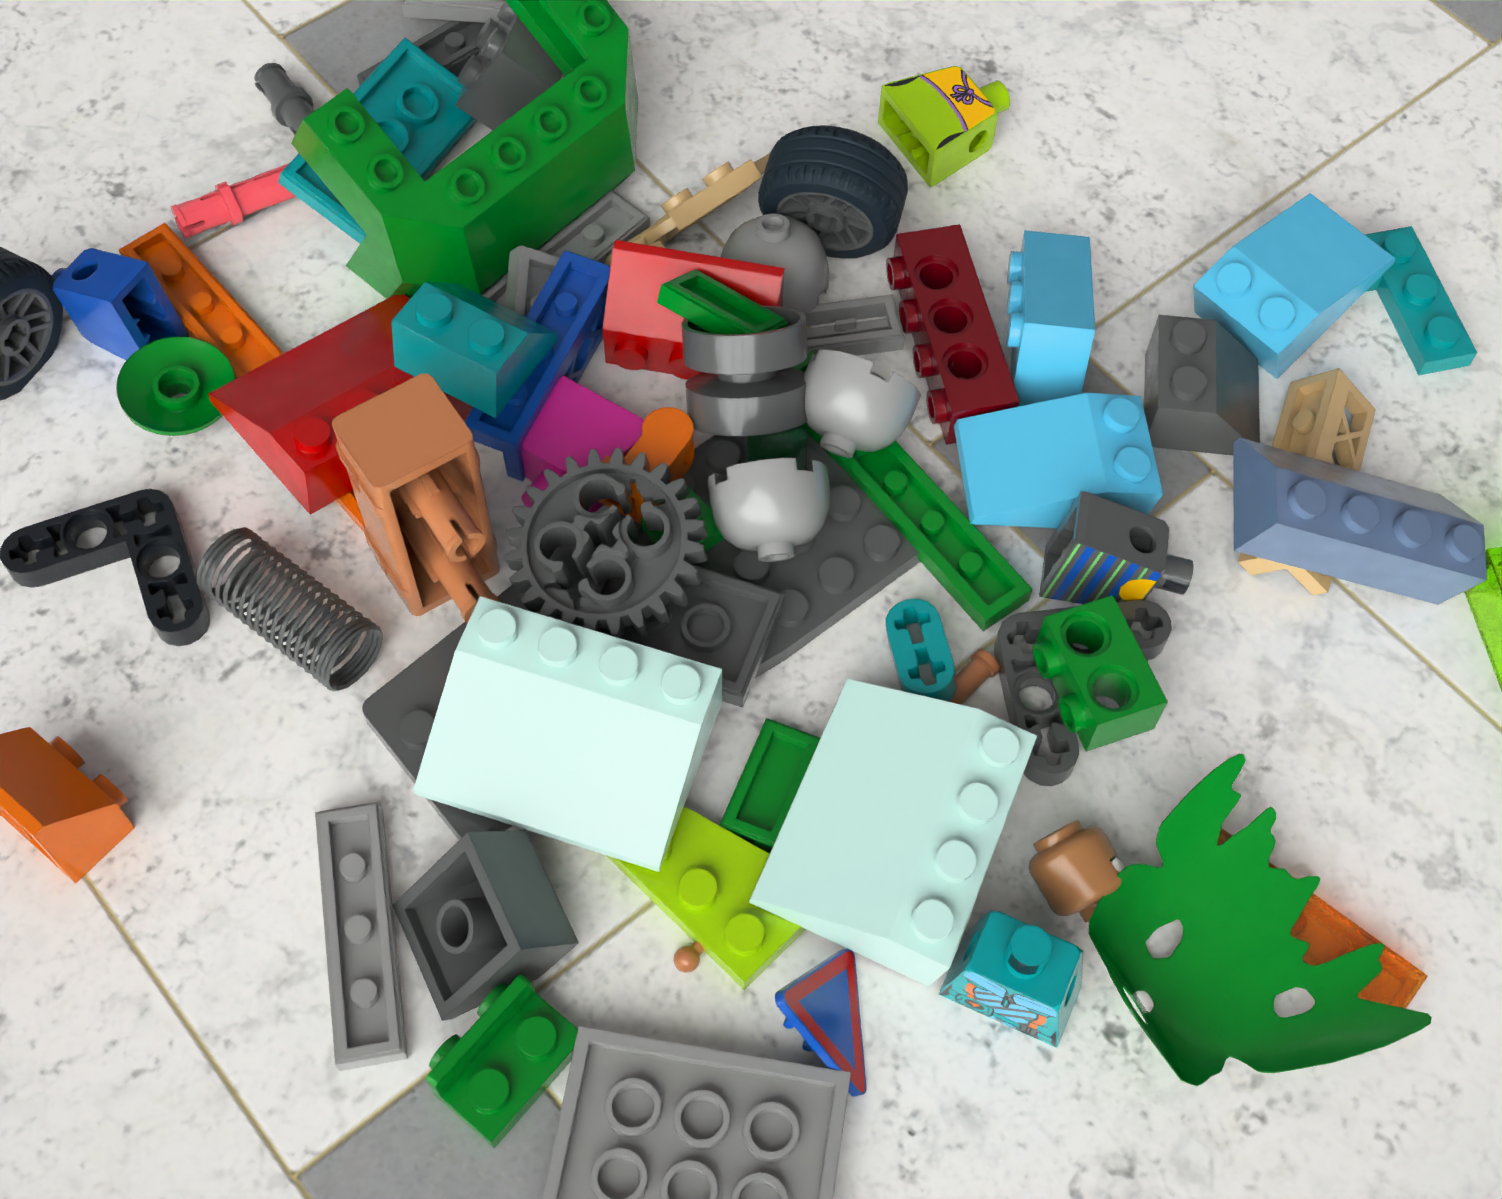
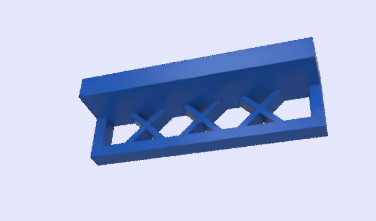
(575, 309)

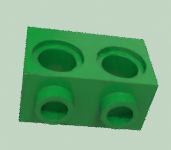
(1111, 670)

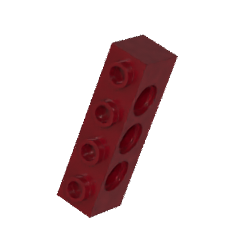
(949, 327)

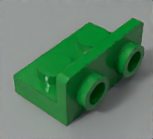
(502, 1060)

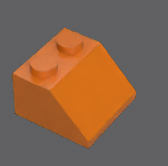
(56, 804)

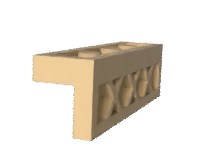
(1312, 426)

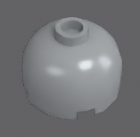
(785, 244)
(854, 404)
(770, 506)

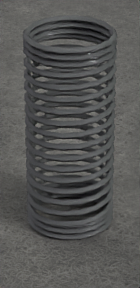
(246, 575)

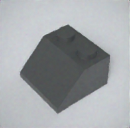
(1199, 387)
(483, 919)

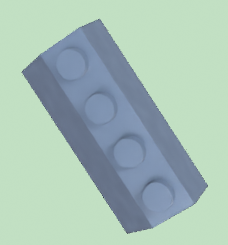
(1353, 525)

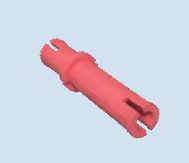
(230, 203)

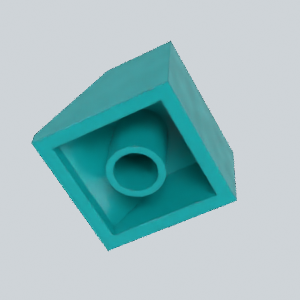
(468, 344)

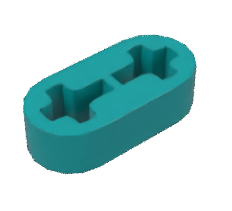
(932, 650)

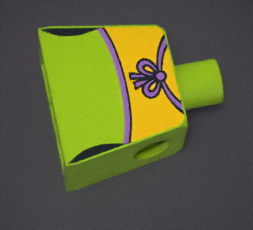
(941, 119)

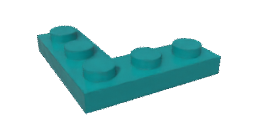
(1420, 306)

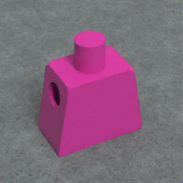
(571, 426)

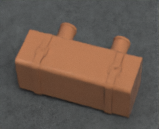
(420, 495)

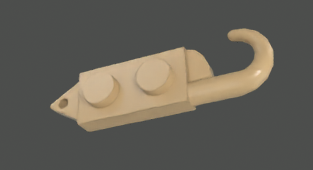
(686, 210)

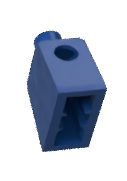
(116, 302)

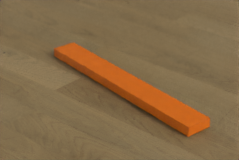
(211, 312)

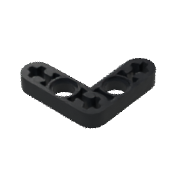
(140, 543)

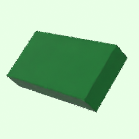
(716, 306)
(769, 783)

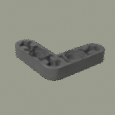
(1020, 671)

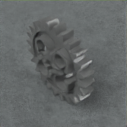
(650, 572)

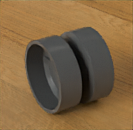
(747, 378)

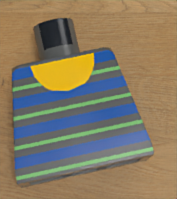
(1110, 552)

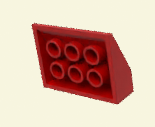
(291, 401)

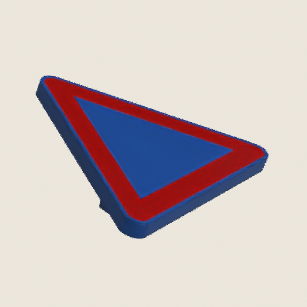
(827, 1015)

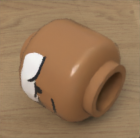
(1075, 869)

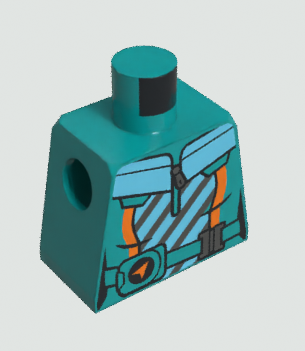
(1016, 976)

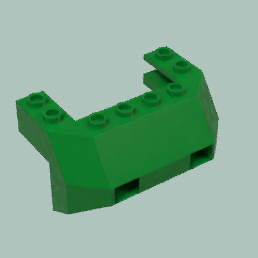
(507, 187)

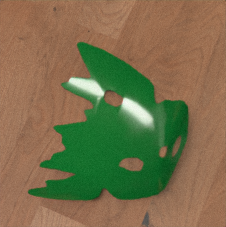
(1234, 951)

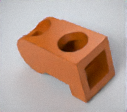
(665, 439)

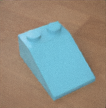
(1290, 282)
(1037, 458)

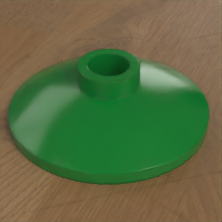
(168, 369)

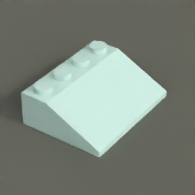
(569, 732)
(895, 826)

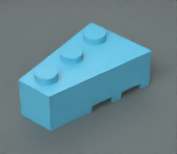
(1050, 315)

